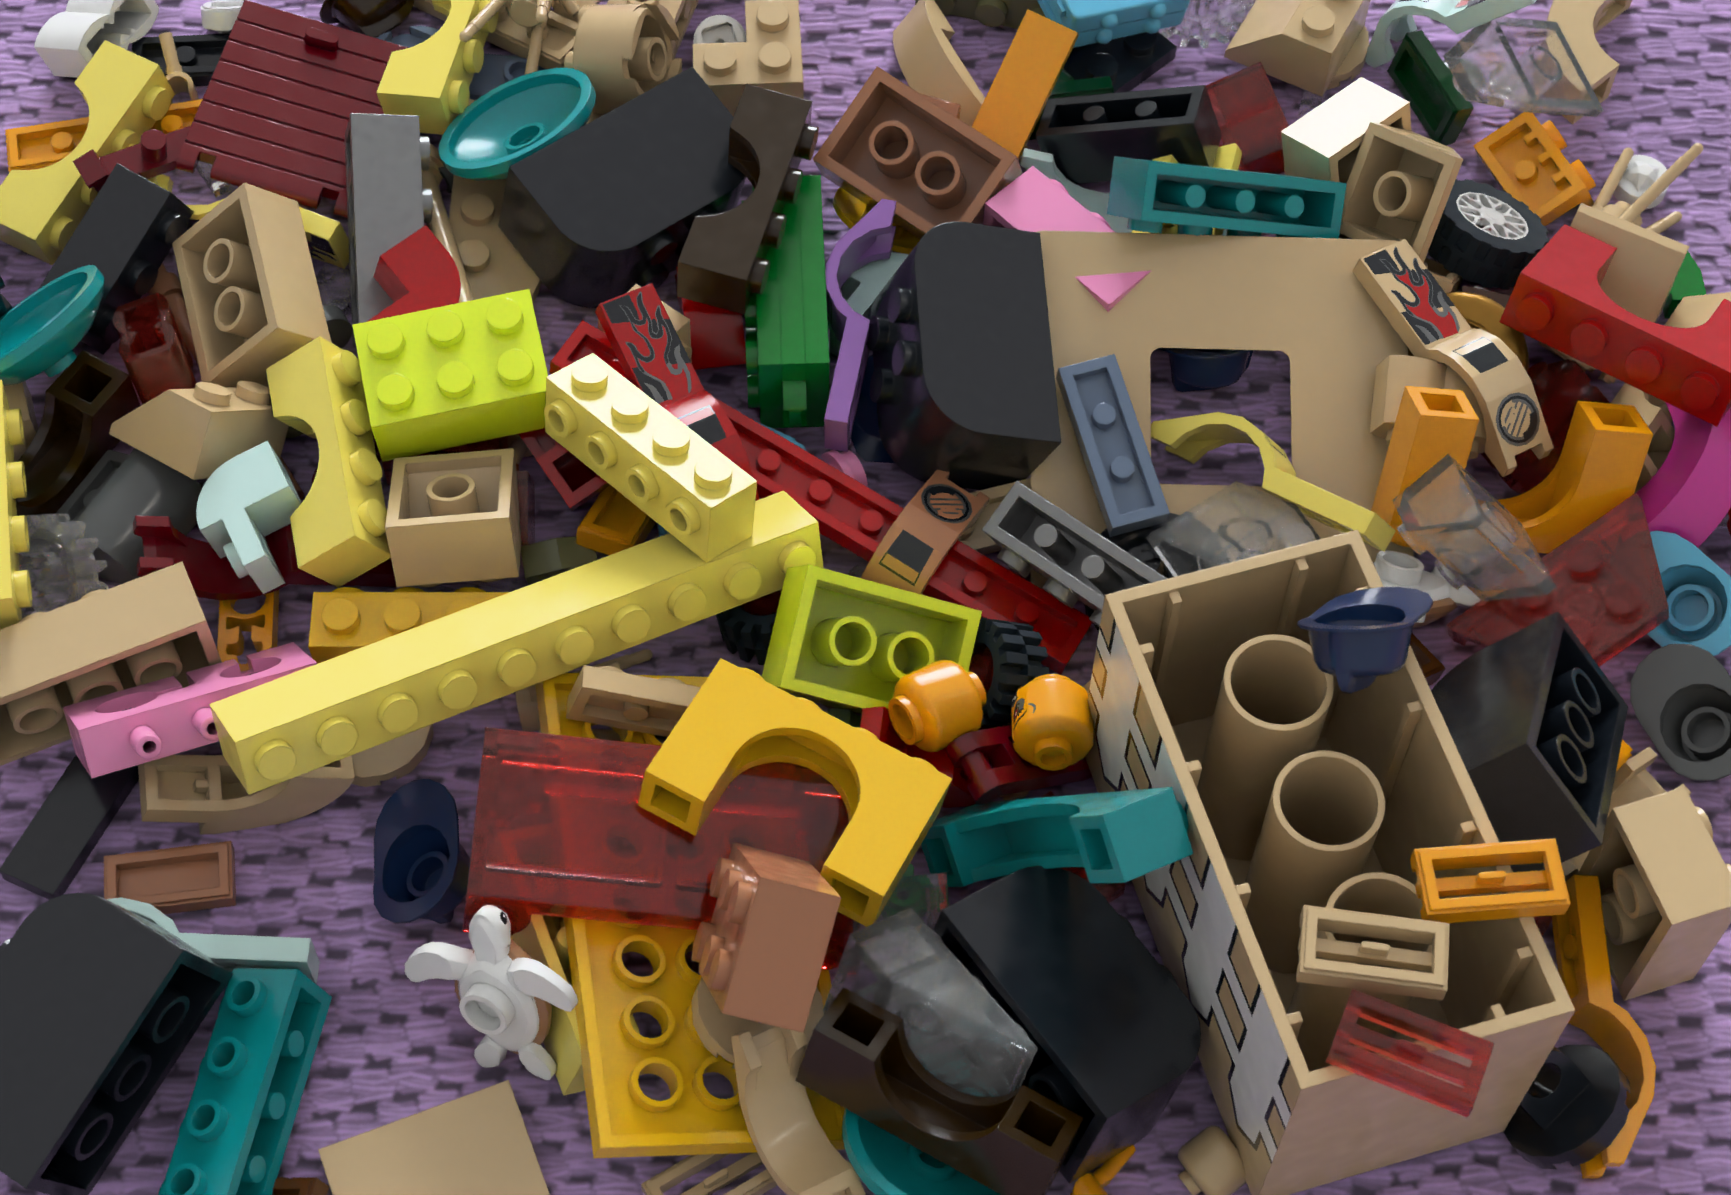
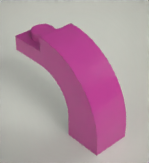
(1694, 482)

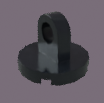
(1570, 1108)

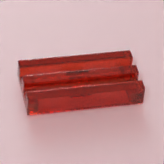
(1400, 1076)

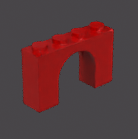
(1566, 309)

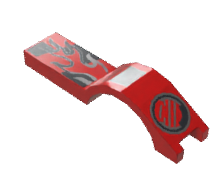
(662, 370)

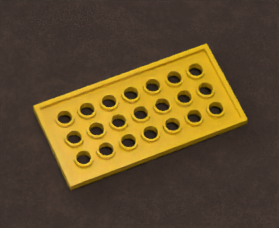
(614, 1054)

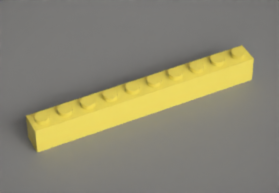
(502, 647)

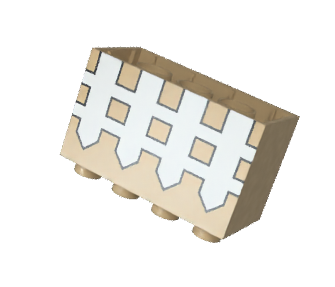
(1295, 806)

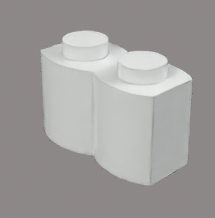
(75, 35)

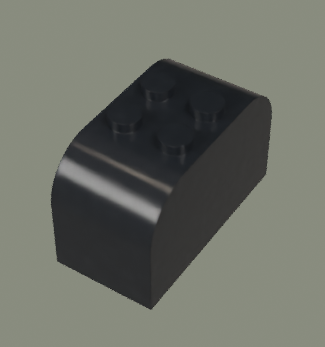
(622, 192)
(966, 357)
(1537, 736)
(1087, 994)
(88, 1034)

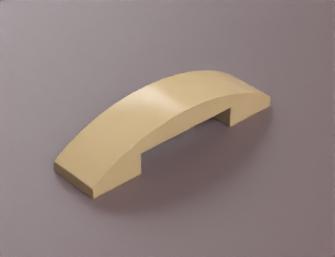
(931, 61)

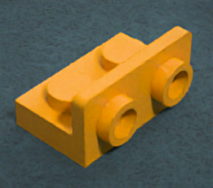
(1533, 170)

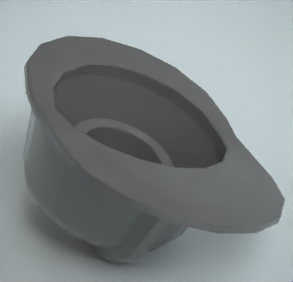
(1686, 709)

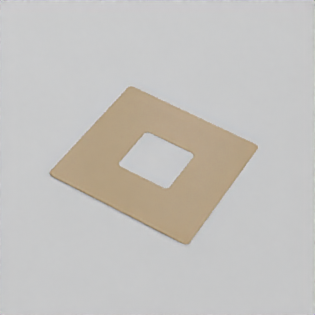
(1225, 297)

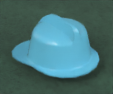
(1695, 593)

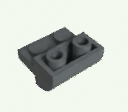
(119, 490)

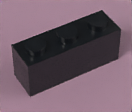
(1141, 124)
(127, 239)

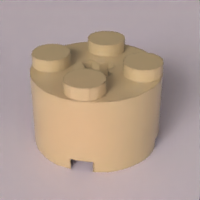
(624, 51)

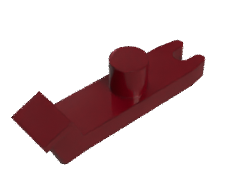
(148, 159)

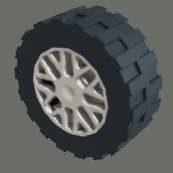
(1486, 235)

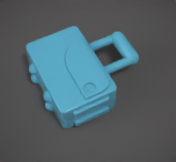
(1111, 19)

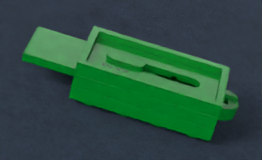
(789, 322)

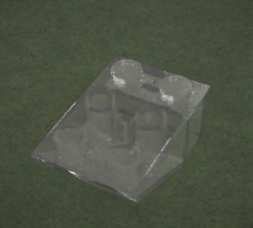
(944, 1008)

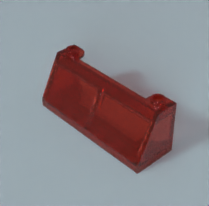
(568, 839)

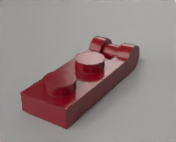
(1008, 771)

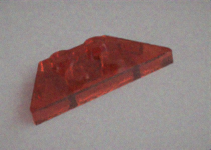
(1604, 589)

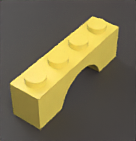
(437, 73)
(48, 203)
(344, 515)

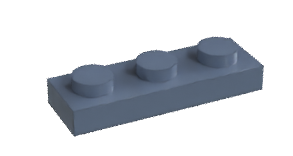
(1112, 445)

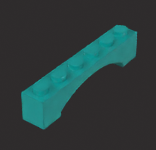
(1105, 832)

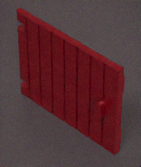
(284, 105)

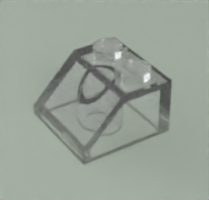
(1521, 68)
(1230, 528)
(1470, 535)

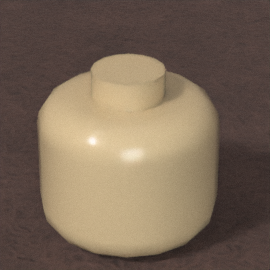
(1211, 1163)

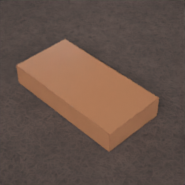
(174, 877)

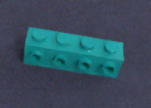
(1223, 199)
(249, 1085)

